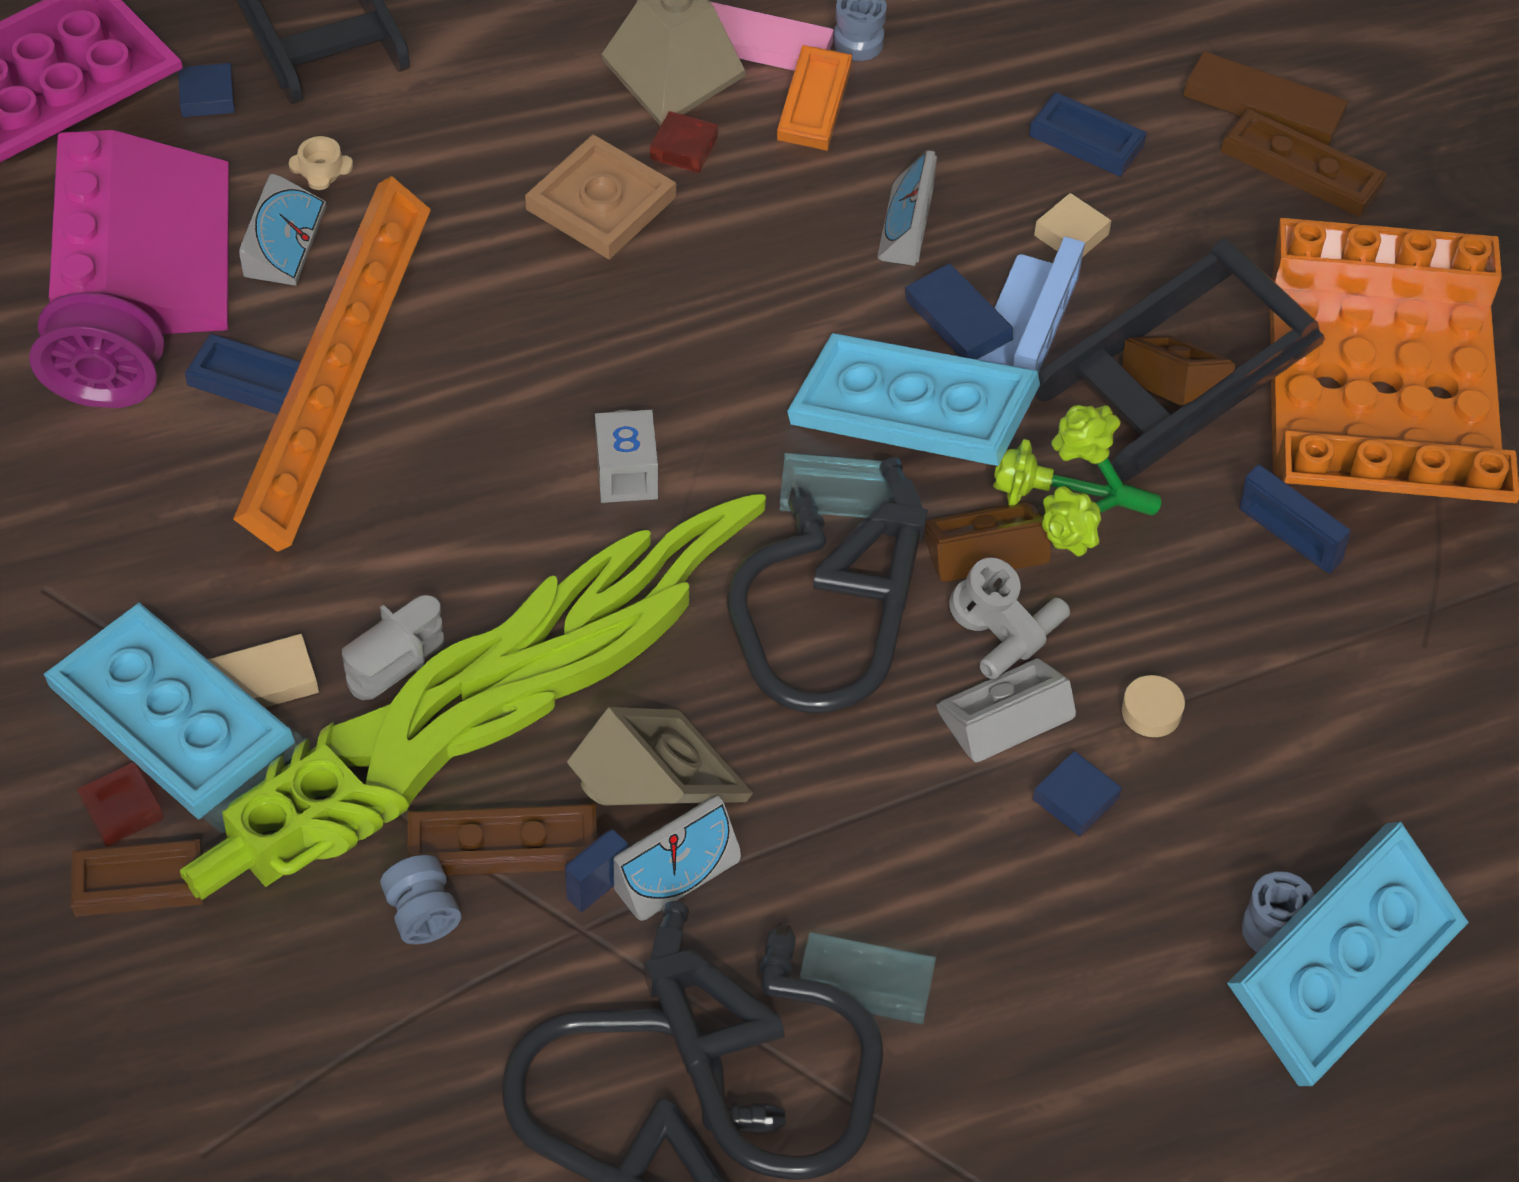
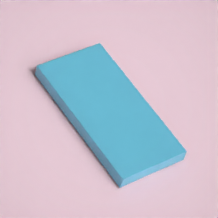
(914, 398)
(169, 710)
(1348, 953)

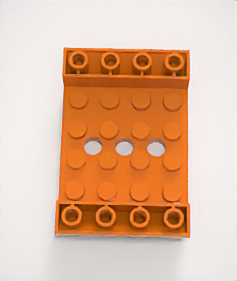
(1402, 314)

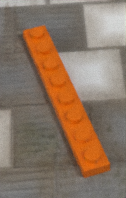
(332, 366)

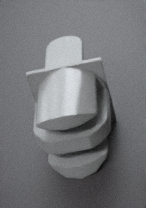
(393, 647)

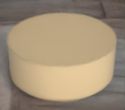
(1153, 706)

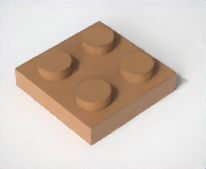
(600, 196)

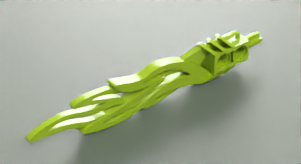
(505, 686)

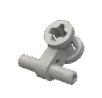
(1003, 614)

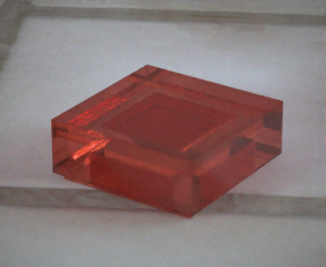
(684, 142)
(120, 804)

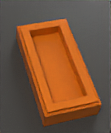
(814, 97)

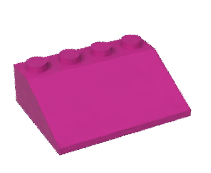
(70, 63)
(143, 228)

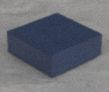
(206, 90)
(1077, 793)
(593, 870)

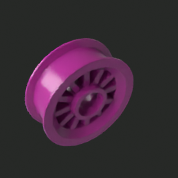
(97, 350)

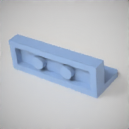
(1035, 304)

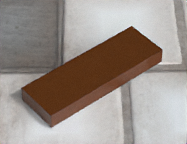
(1239, 87)
(1303, 162)
(502, 837)

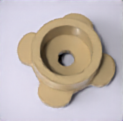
(320, 162)

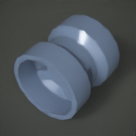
(860, 28)
(419, 896)
(1272, 905)

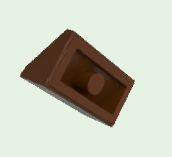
(1174, 367)
(1002, 533)

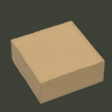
(1073, 220)

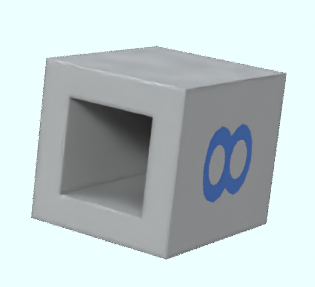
(626, 456)

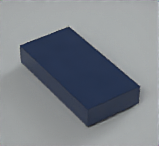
(1087, 134)
(959, 313)
(242, 373)
(1294, 519)

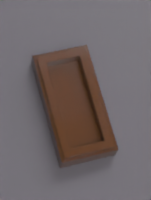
(132, 877)

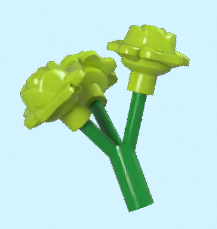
(1069, 516)

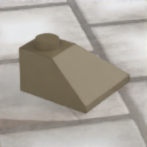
(673, 55)
(652, 760)

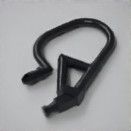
(899, 518)
(674, 970)
(661, 1123)

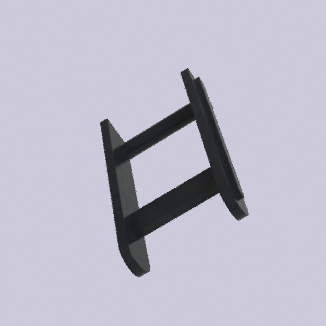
(323, 41)
(1158, 428)

